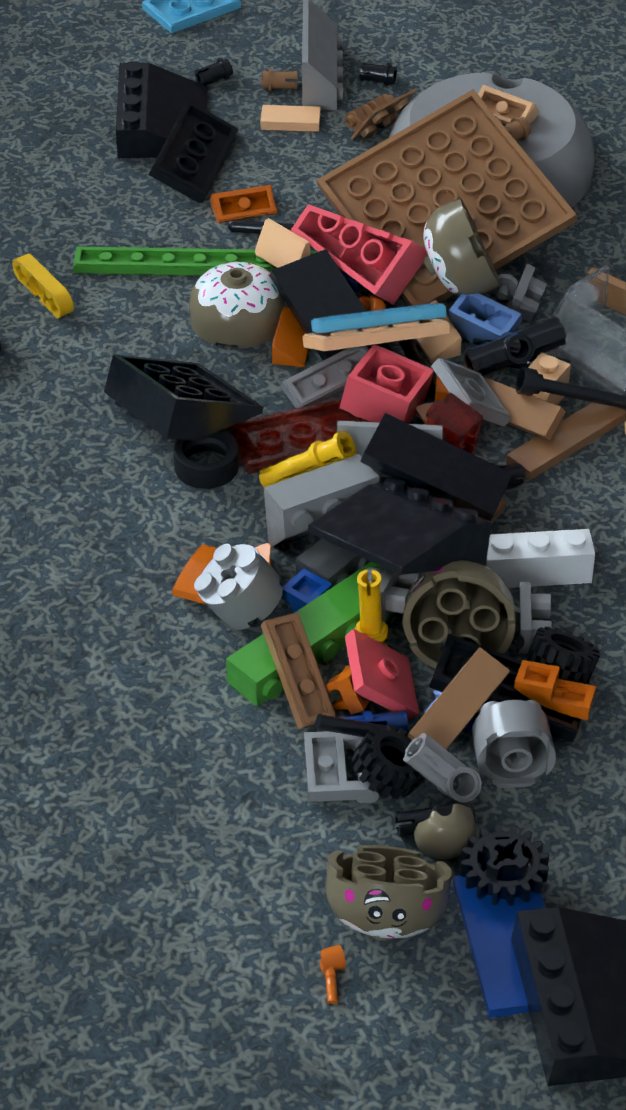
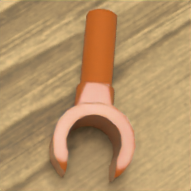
(332, 960)

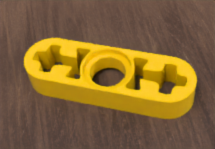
(44, 284)

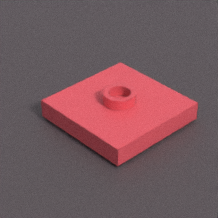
(381, 674)

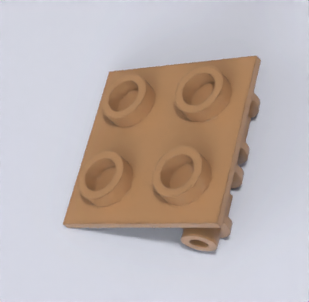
(379, 111)

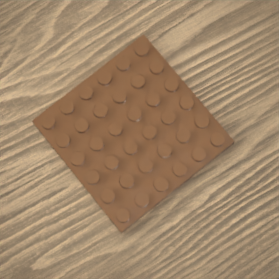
(446, 158)

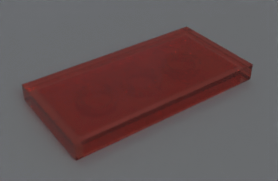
(288, 433)

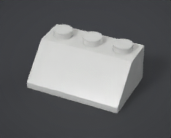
(542, 557)

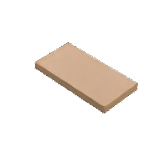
(375, 335)

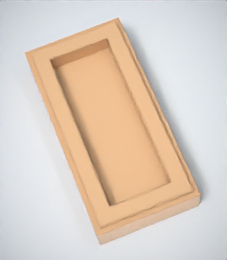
(290, 118)

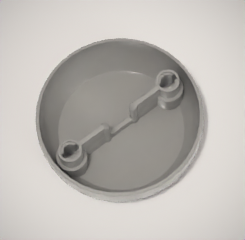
(558, 136)

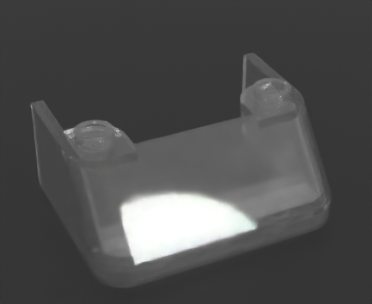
(592, 340)

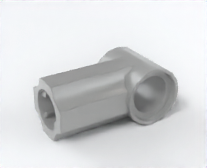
(441, 768)

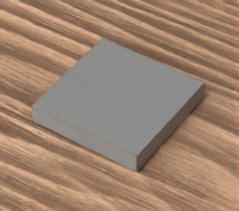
(472, 389)

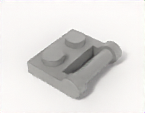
(327, 769)

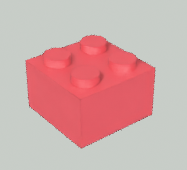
(386, 384)

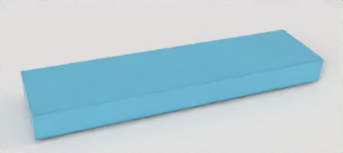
(378, 317)

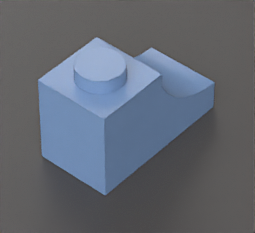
(482, 317)

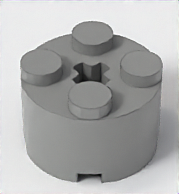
(239, 585)
(513, 743)

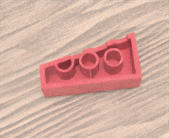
(367, 254)

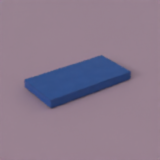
(489, 938)

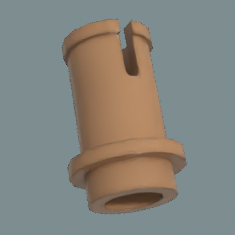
(276, 79)
(519, 128)

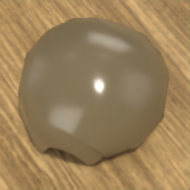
(445, 835)

